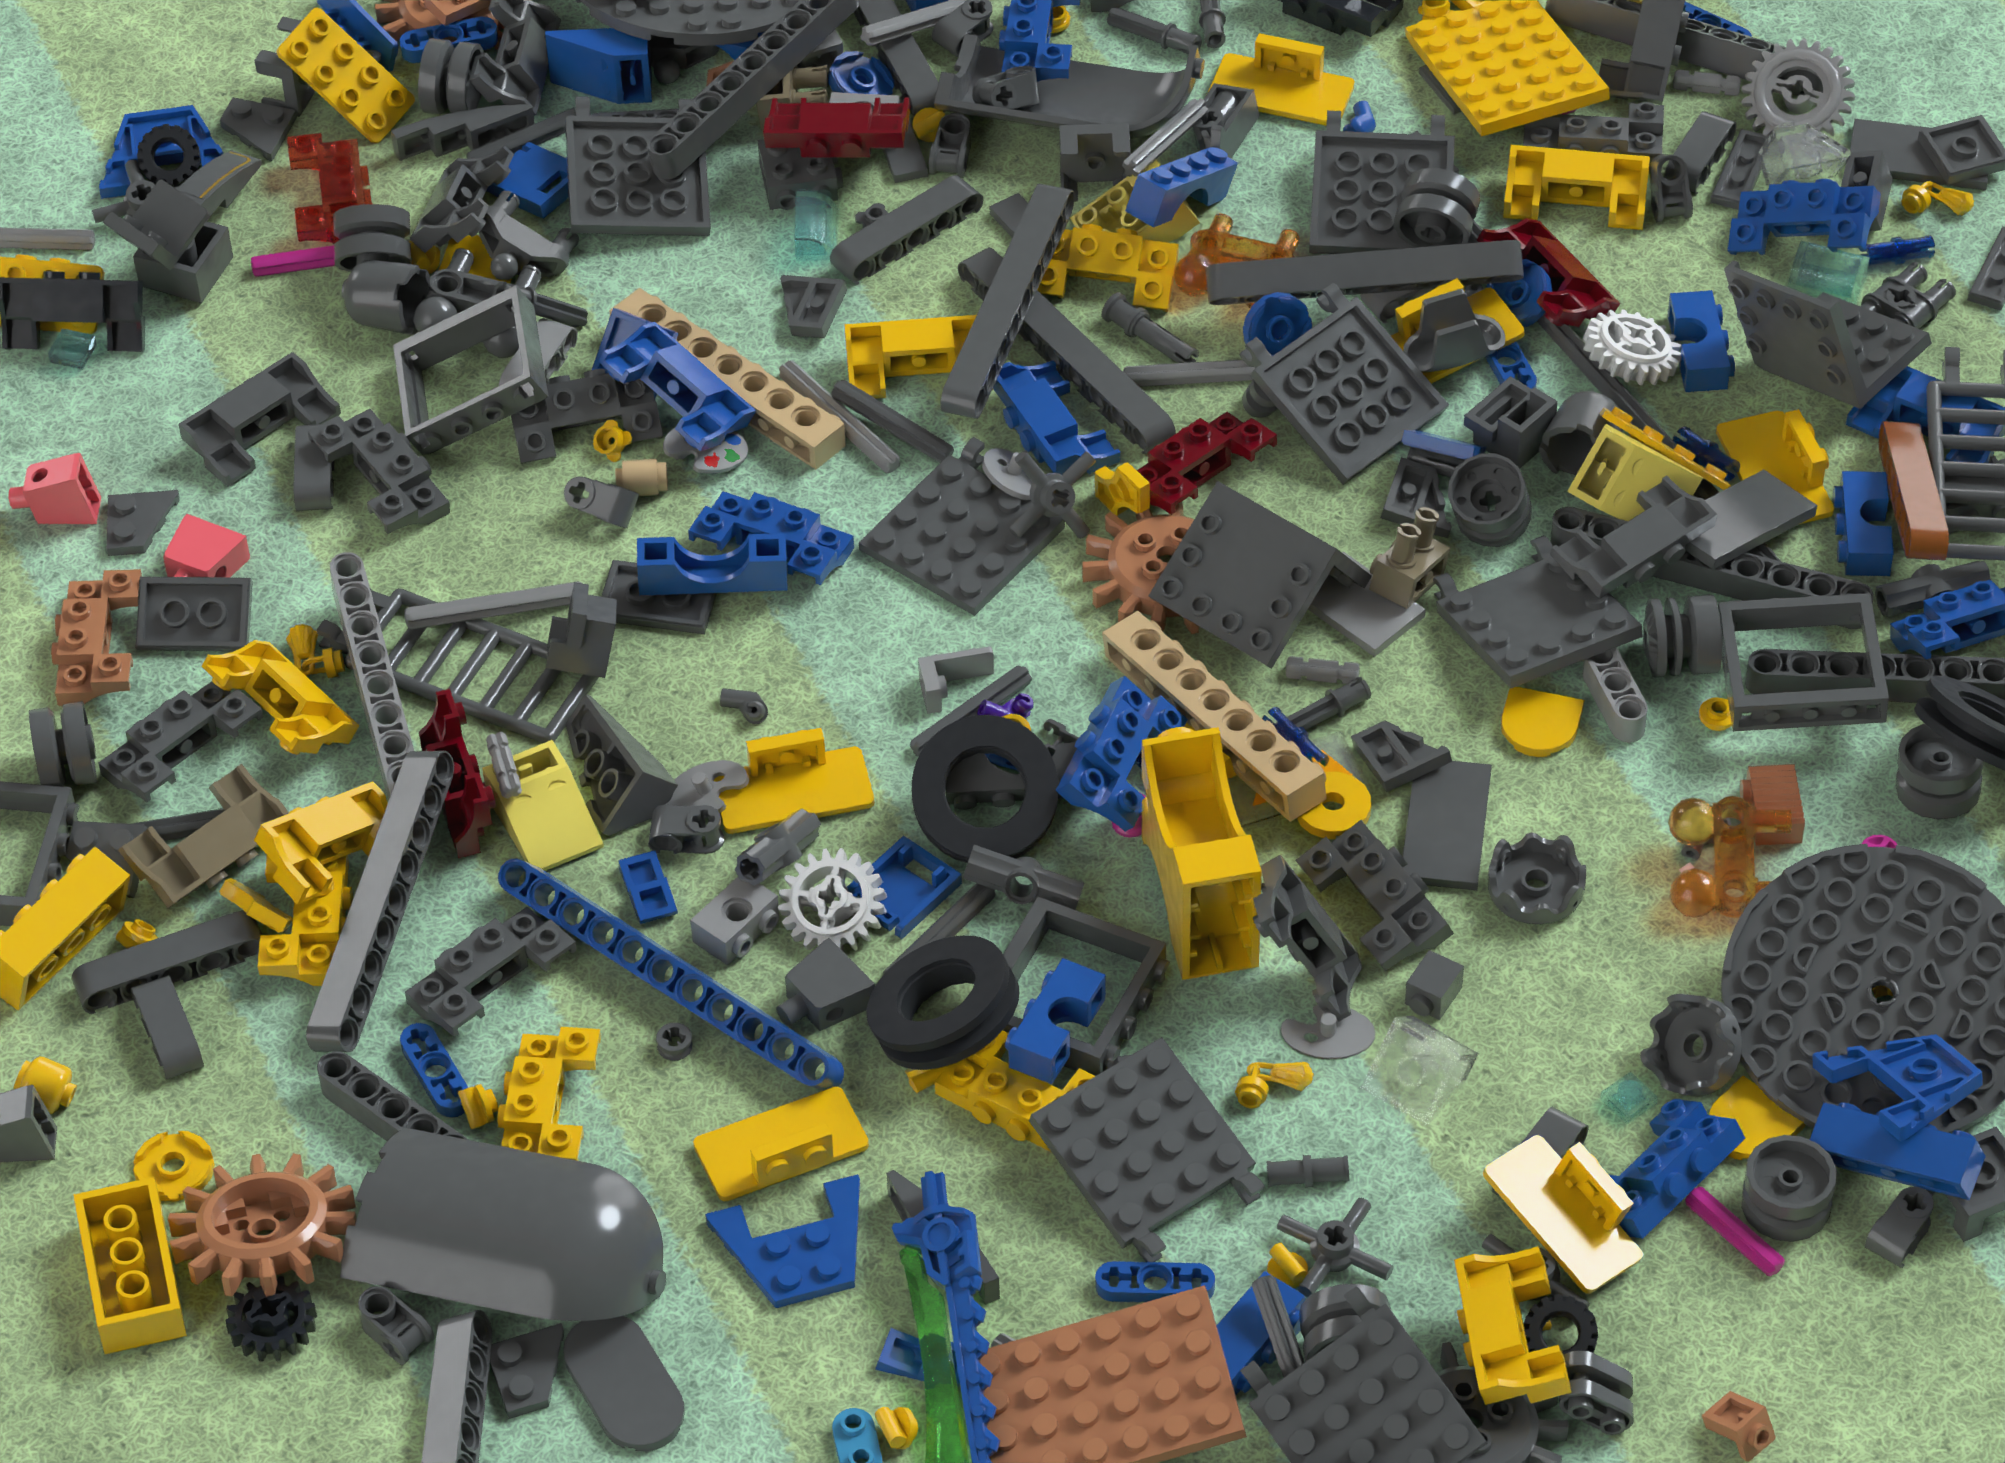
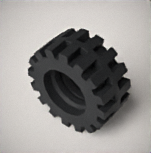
(162, 135)
(1561, 1307)

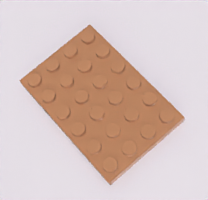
(1115, 1387)

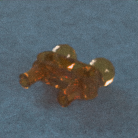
(1218, 246)
(1695, 823)

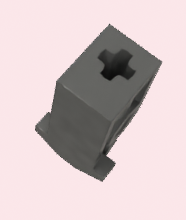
(1228, 119)

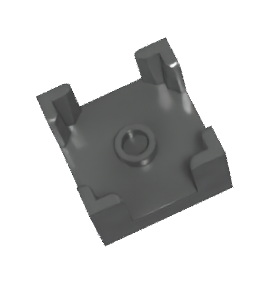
(296, 90)
(1093, 154)
(1989, 1190)

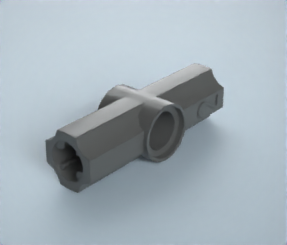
(1926, 583)
(777, 846)
(999, 873)

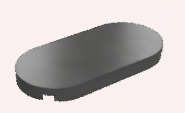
(624, 1383)

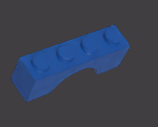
(1164, 188)
(752, 567)

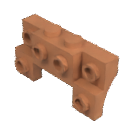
(85, 637)

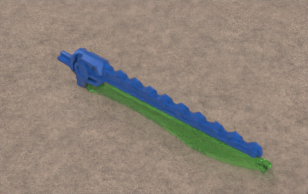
(952, 1260)

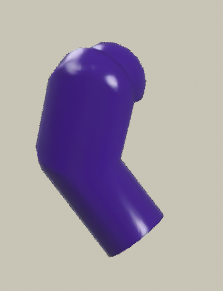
(1020, 705)

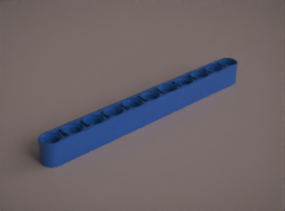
(684, 979)

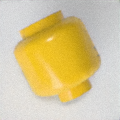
(50, 1080)

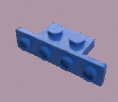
(362, 29)

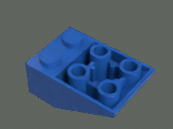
(601, 64)

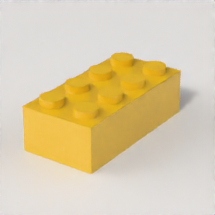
(59, 924)
(129, 1265)

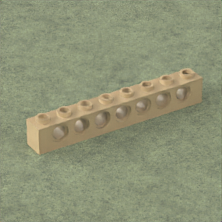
(780, 411)
(1255, 747)

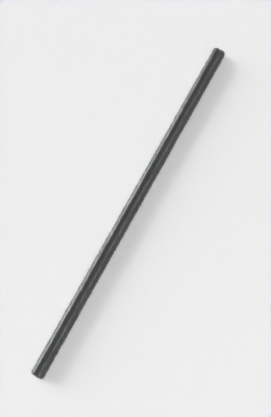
(1613, 389)

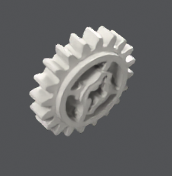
(1632, 347)
(834, 872)

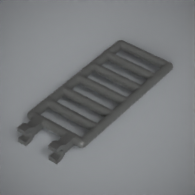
(1938, 441)
(386, 609)

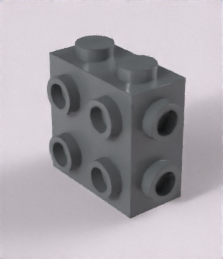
(786, 171)

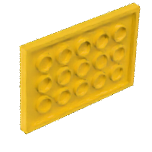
(1506, 64)

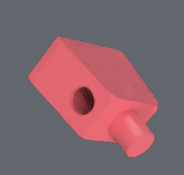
(59, 492)
(205, 550)

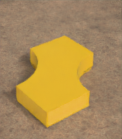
(1122, 489)
(255, 905)

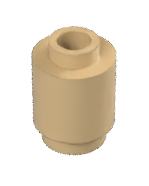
(643, 476)

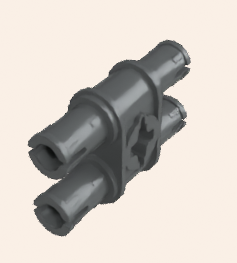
(1904, 303)

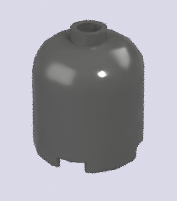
(385, 294)
(1574, 431)

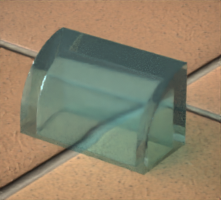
(815, 225)
(1834, 273)

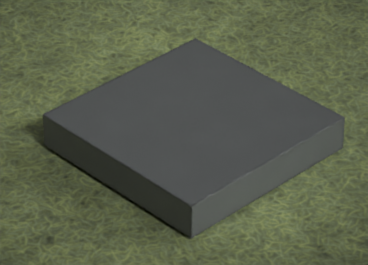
(1963, 149)

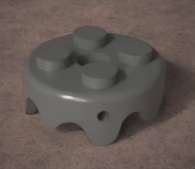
(1538, 859)
(1672, 1051)

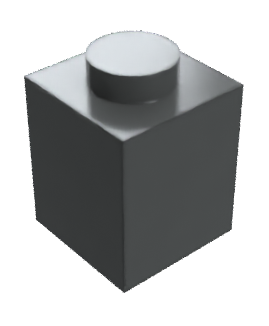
(1434, 985)

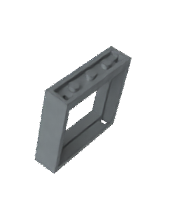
(453, 337)
(1802, 707)
(63, 811)
(1103, 934)

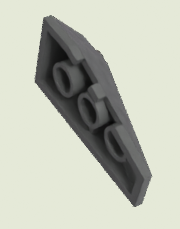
(620, 771)

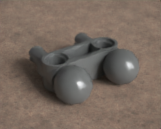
(457, 290)

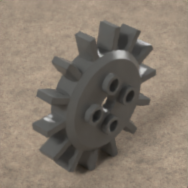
(1510, 1436)

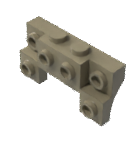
(210, 849)

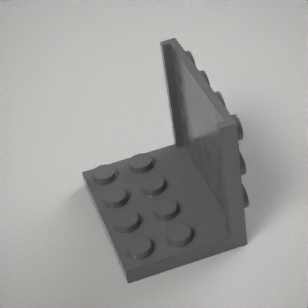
(1821, 339)
(1249, 574)

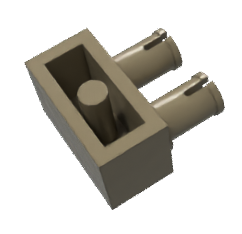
(788, 89)
(1411, 562)

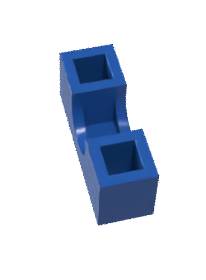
(1698, 319)
(1863, 547)
(1066, 995)

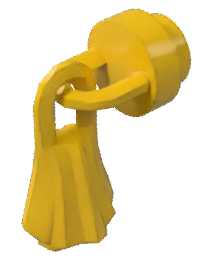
(1918, 198)
(302, 644)
(1253, 1089)

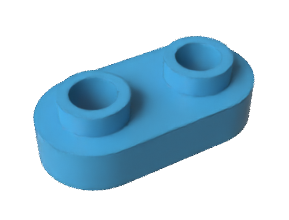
(856, 1442)

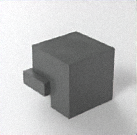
(1512, 421)
(585, 637)

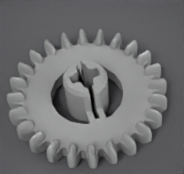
(1792, 58)

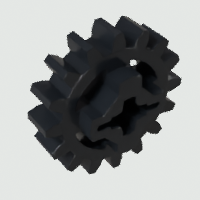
(265, 1321)

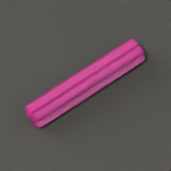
(293, 261)
(1734, 1231)

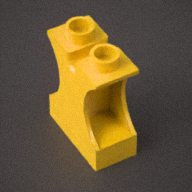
(1200, 853)

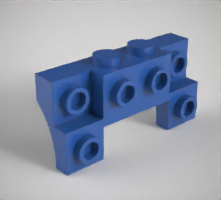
(1028, 38)
(1804, 211)
(686, 384)
(1906, 401)
(1044, 421)
(809, 545)
(1953, 620)
(1110, 748)
(1672, 1166)

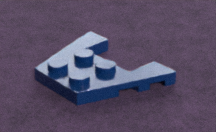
(132, 132)
(1917, 1069)
(802, 1259)

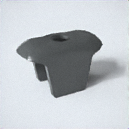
(1452, 334)

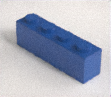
(1924, 1160)
(1246, 1336)

